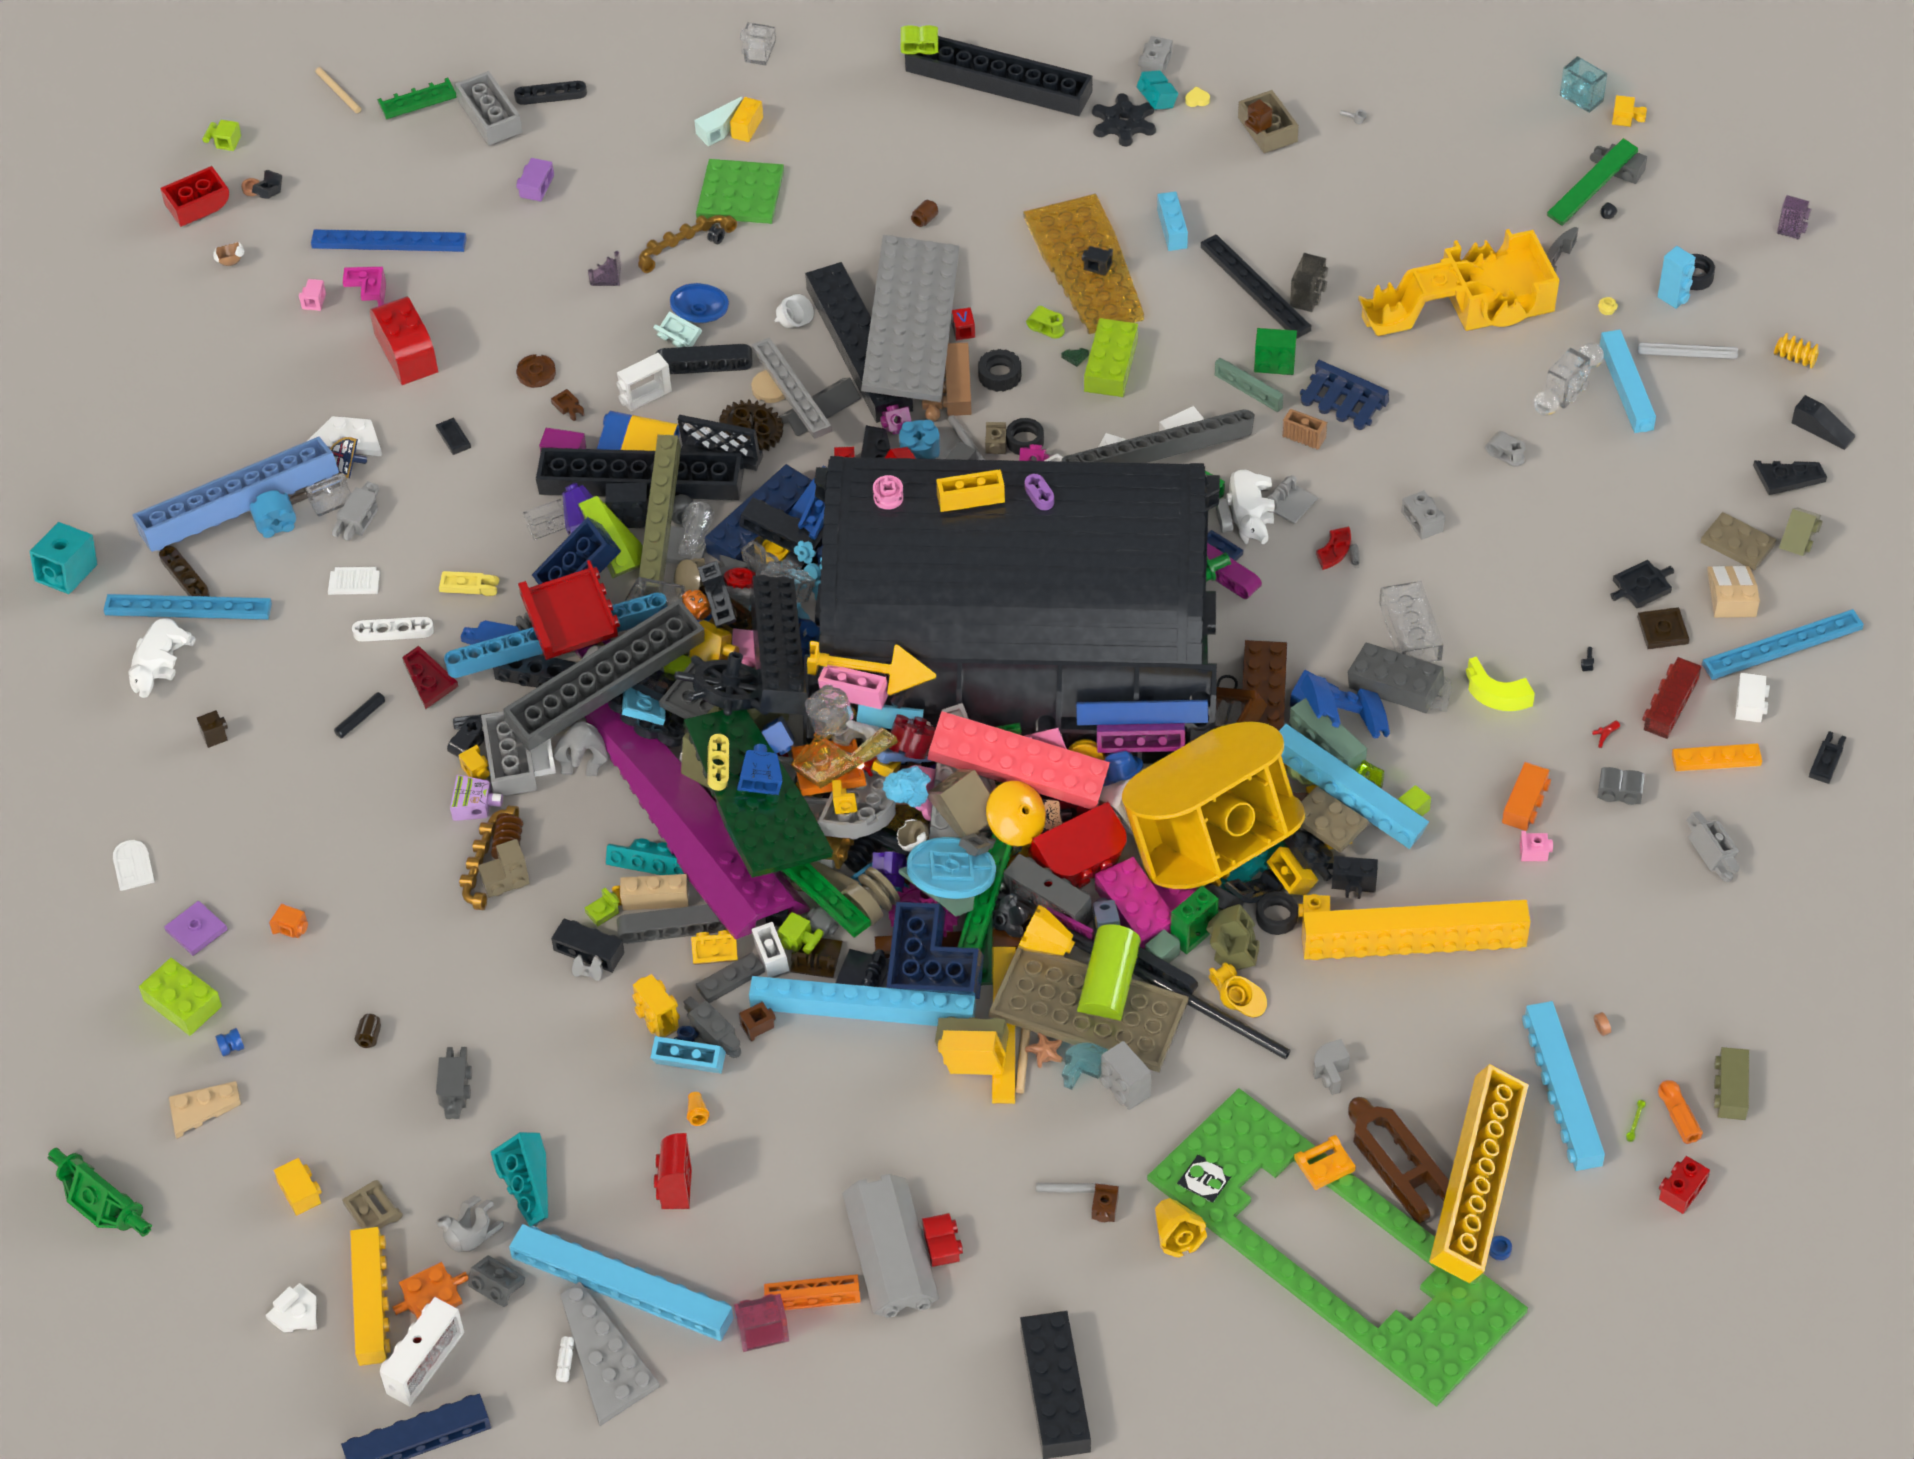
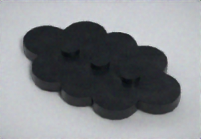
(669, 733)

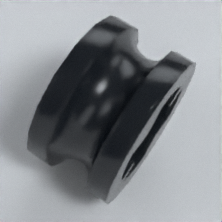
(716, 234)

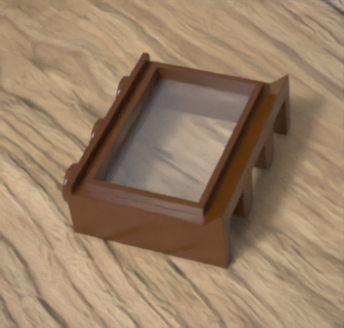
(1238, 706)

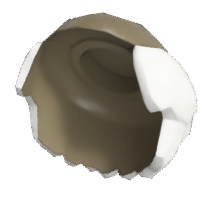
(912, 834)

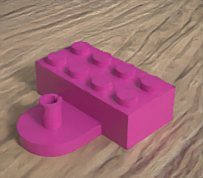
(1138, 900)

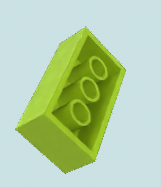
(1111, 357)

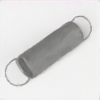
(1354, 554)

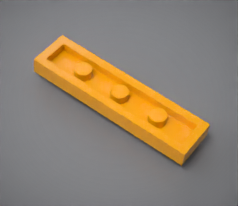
(1716, 757)

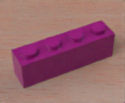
(1140, 737)

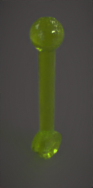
(1630, 1136)

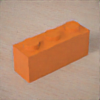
(1526, 796)

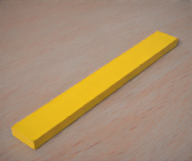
(1004, 1085)

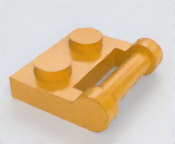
(1327, 1169)

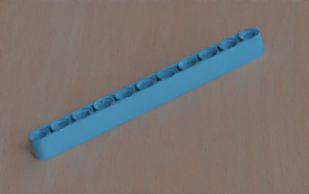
(525, 642)

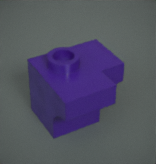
(889, 864)

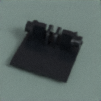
(863, 968)

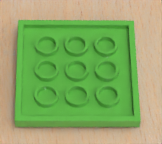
(740, 190)

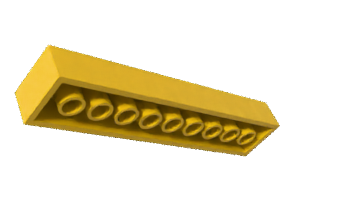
(1415, 929)
(1479, 1174)

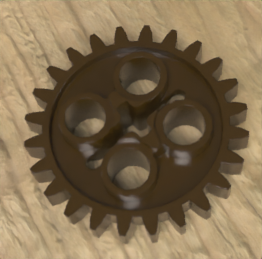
(767, 425)

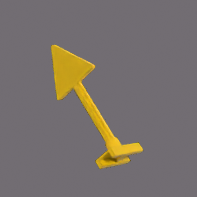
(903, 672)

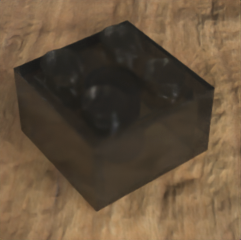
(1308, 282)

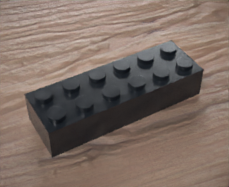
(1055, 1385)

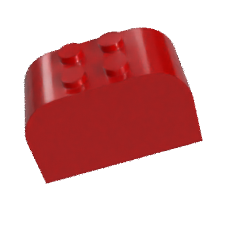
(404, 340)
(1081, 845)

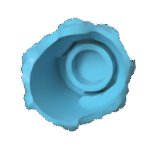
(907, 786)

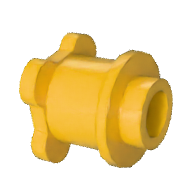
(1220, 975)

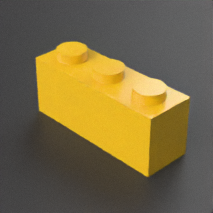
(970, 490)

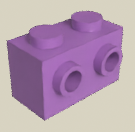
(535, 179)

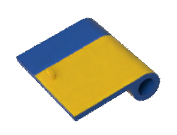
(633, 432)

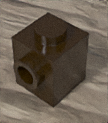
(212, 728)

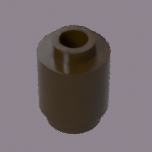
(368, 1031)

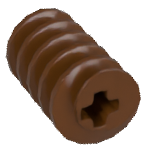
(507, 829)

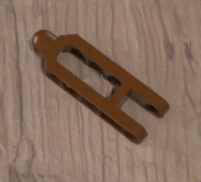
(1402, 1185)

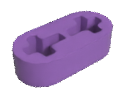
(1035, 494)

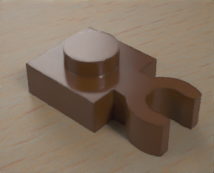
(567, 403)

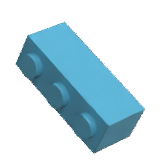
(1172, 221)
(1676, 277)
(688, 1054)

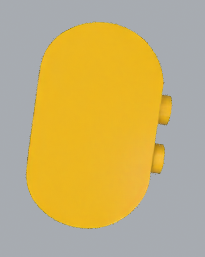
(1212, 805)

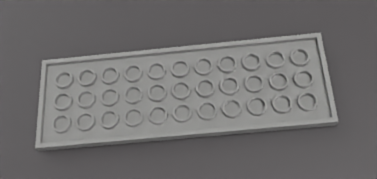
(911, 318)

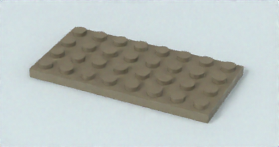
(1044, 996)

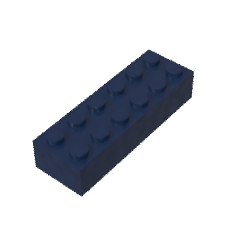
(779, 491)

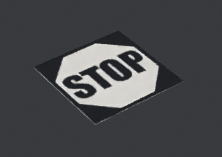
(1199, 1184)

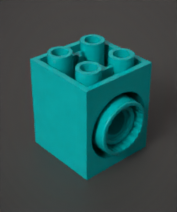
(63, 557)

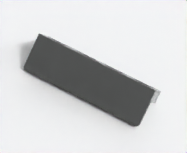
(829, 401)

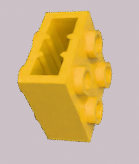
(655, 1006)

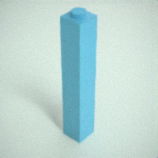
(1627, 381)

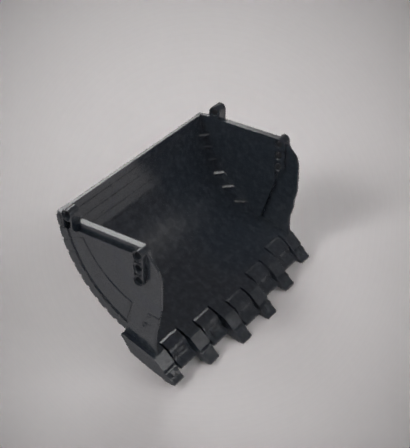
(1023, 601)

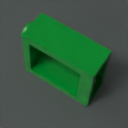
(1188, 920)

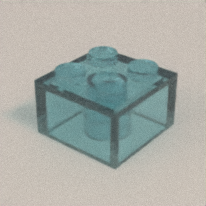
(1583, 84)

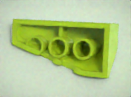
(630, 546)

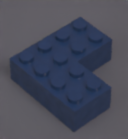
(585, 543)
(921, 961)

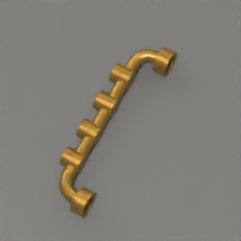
(647, 264)
(481, 848)

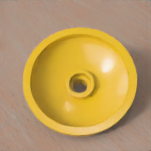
(1006, 814)

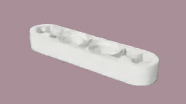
(393, 626)

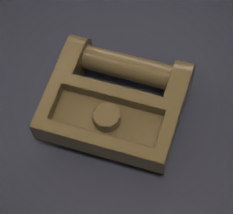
(365, 1211)

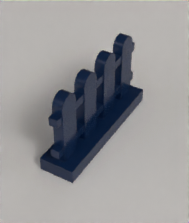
(1344, 383)

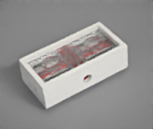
(421, 1351)

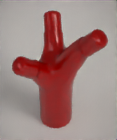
(1605, 731)
(867, 766)

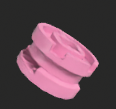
(888, 492)

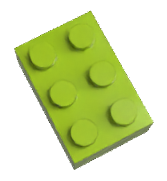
(180, 996)

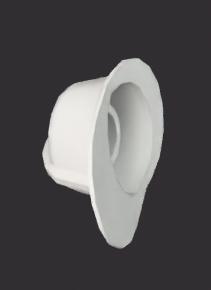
(794, 311)

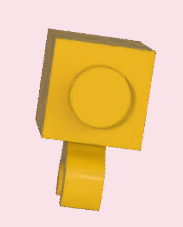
(1625, 111)

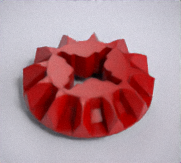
(739, 577)

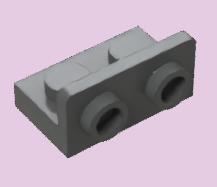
(494, 1280)

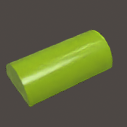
(1109, 972)

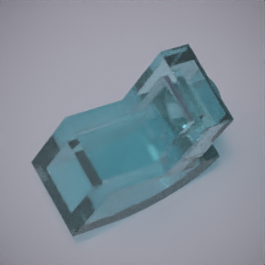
(1082, 1059)

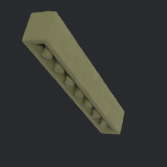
(660, 507)

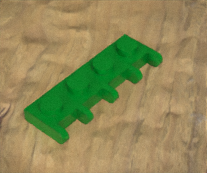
(417, 99)

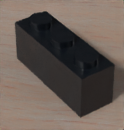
(576, 939)

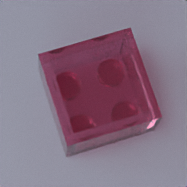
(761, 1322)

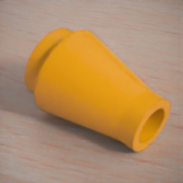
(697, 1111)

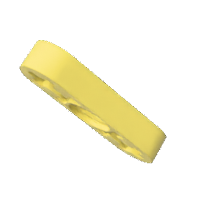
(723, 755)

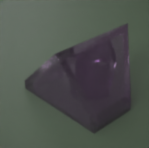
(608, 273)

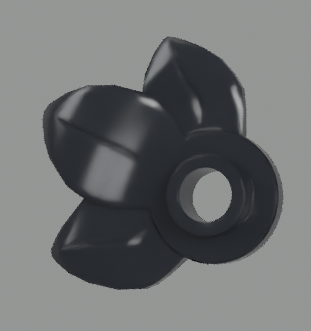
(1012, 915)

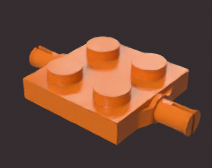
(426, 1285)

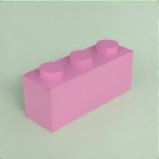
(859, 686)

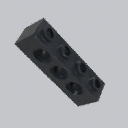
(531, 671)

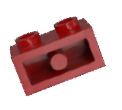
(1684, 1184)

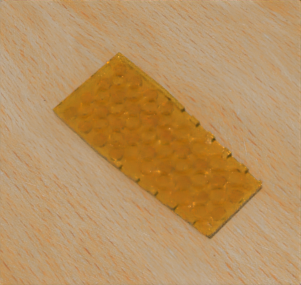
(1061, 236)

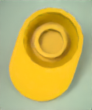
(1244, 996)

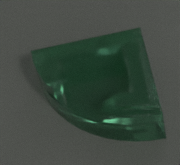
(1075, 356)

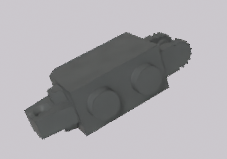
(712, 1026)
(453, 1082)

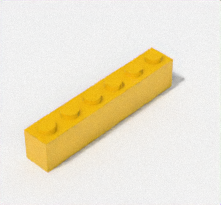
(368, 1296)

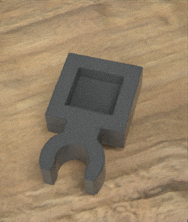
(976, 845)

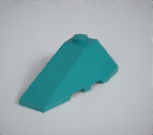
(524, 1169)

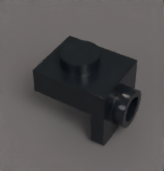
(269, 186)

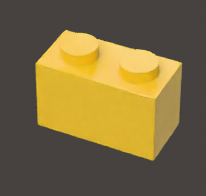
(746, 119)
(1290, 872)
(297, 1186)

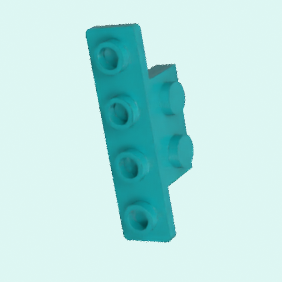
(644, 857)

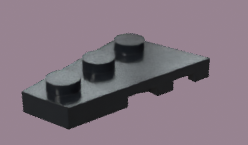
(875, 443)

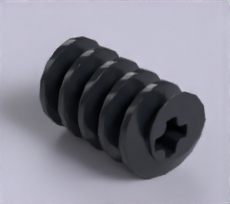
(861, 852)

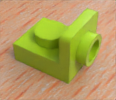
(603, 908)

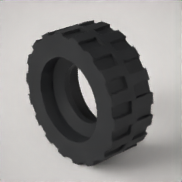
(999, 382)

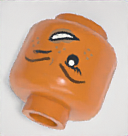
(697, 603)

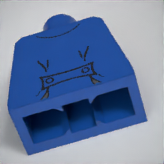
(760, 772)

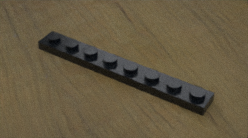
(1255, 285)

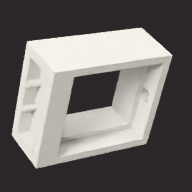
(648, 392)

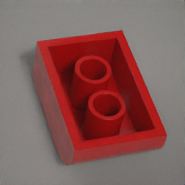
(195, 196)
(674, 1172)

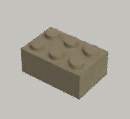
(1283, 128)

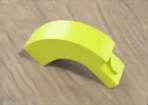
(1496, 694)

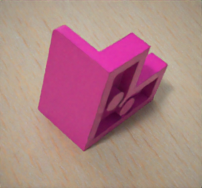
(370, 280)

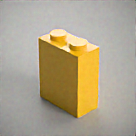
(972, 1052)

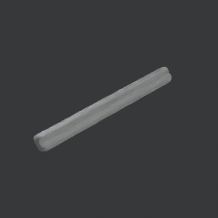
(1688, 350)

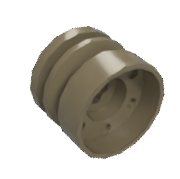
(873, 894)

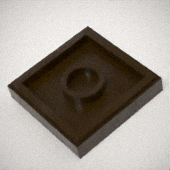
(1663, 628)

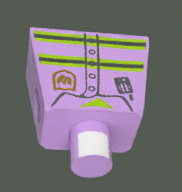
(473, 798)

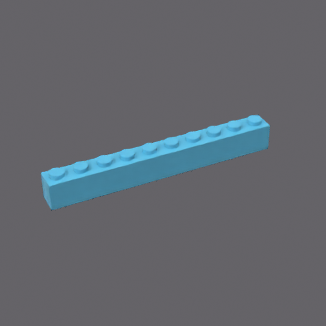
(859, 1001)
(622, 1282)

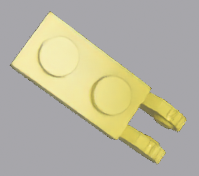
(468, 583)

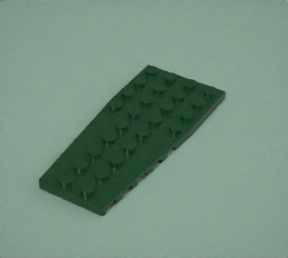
(765, 828)

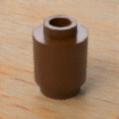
(924, 213)

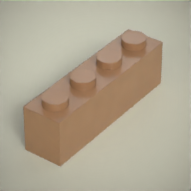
(957, 380)

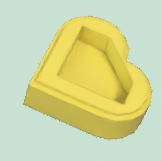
(1197, 97)

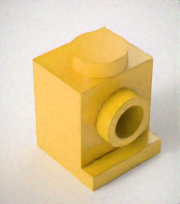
(474, 764)

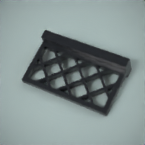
(695, 443)

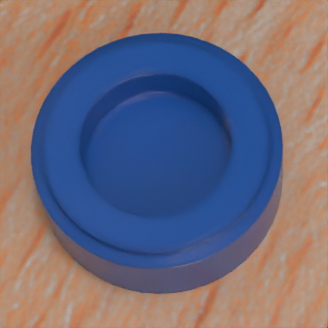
(1500, 1248)

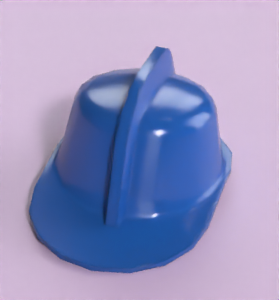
(1122, 767)

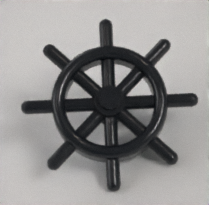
(729, 687)

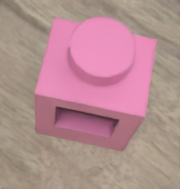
(313, 295)
(1535, 846)

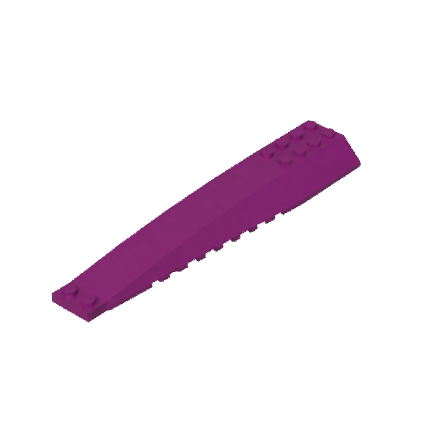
(694, 829)

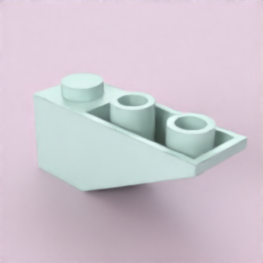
(716, 124)

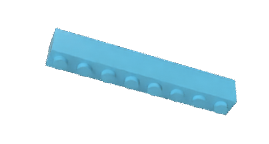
(1351, 788)
(1564, 1086)

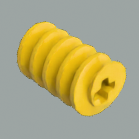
(1797, 350)

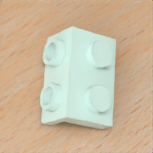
(678, 330)

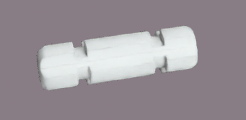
(565, 1359)

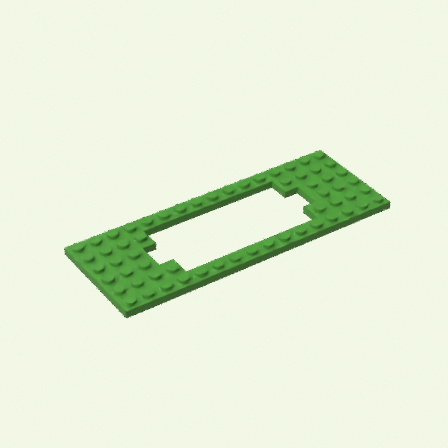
(1427, 1352)

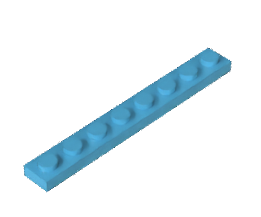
(187, 606)
(1782, 644)

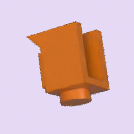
(289, 921)

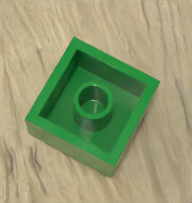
(1275, 351)

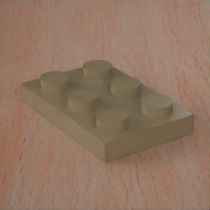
(1738, 541)
(1331, 819)

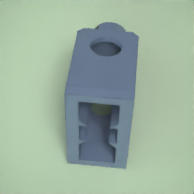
(1104, 913)

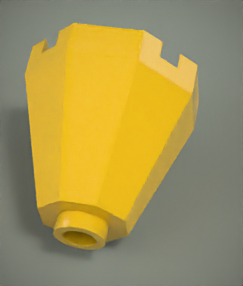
(1046, 935)
(1179, 1228)

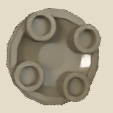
(688, 575)

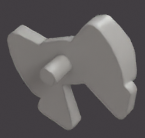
(594, 971)

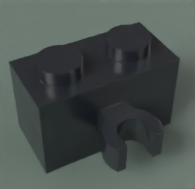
(1354, 875)

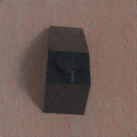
(1821, 422)

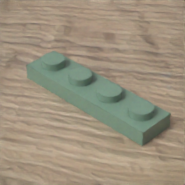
(1248, 384)

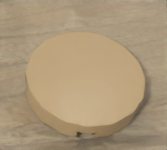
(765, 388)

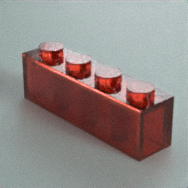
(1672, 697)

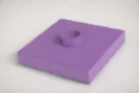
(195, 928)

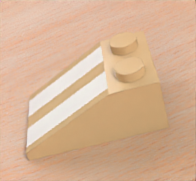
(1733, 591)

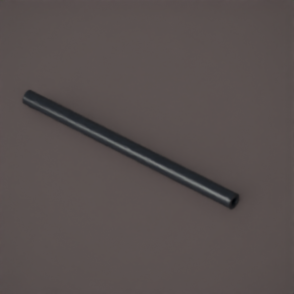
(1214, 1013)

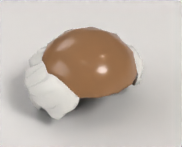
(229, 254)

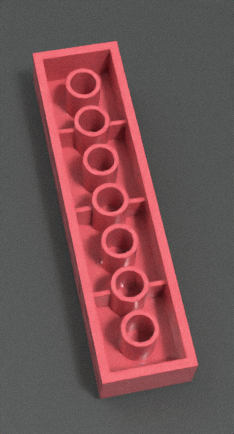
(1014, 757)

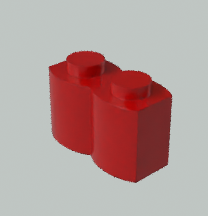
(941, 1239)

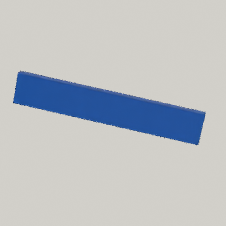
(1142, 712)

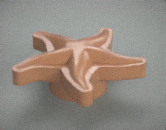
(1045, 1050)

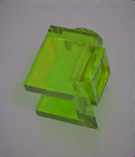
(1371, 773)

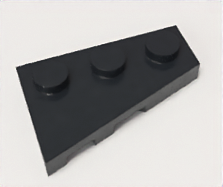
(1787, 477)

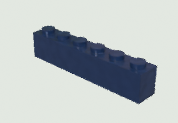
(423, 1432)

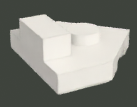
(294, 1310)

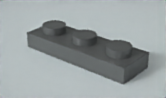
(730, 977)

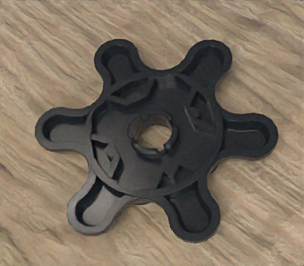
(1123, 128)

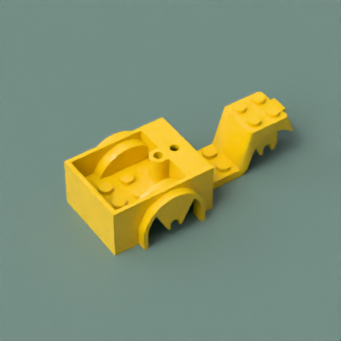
(1482, 287)

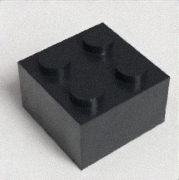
(628, 502)

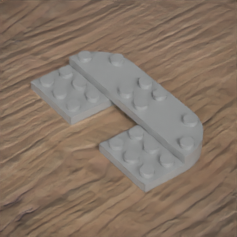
(872, 813)

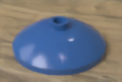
(699, 303)

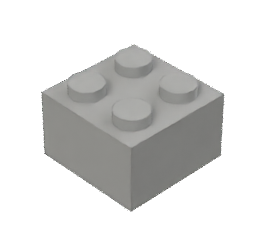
(1125, 1075)

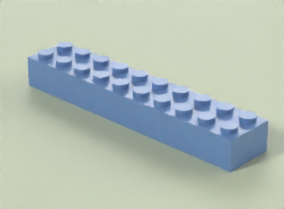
(234, 493)

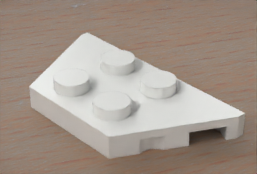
(341, 427)

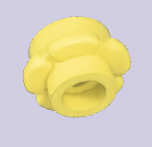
(1607, 305)

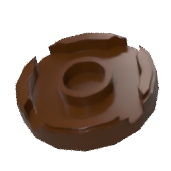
(536, 371)

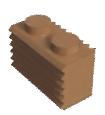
(1304, 429)

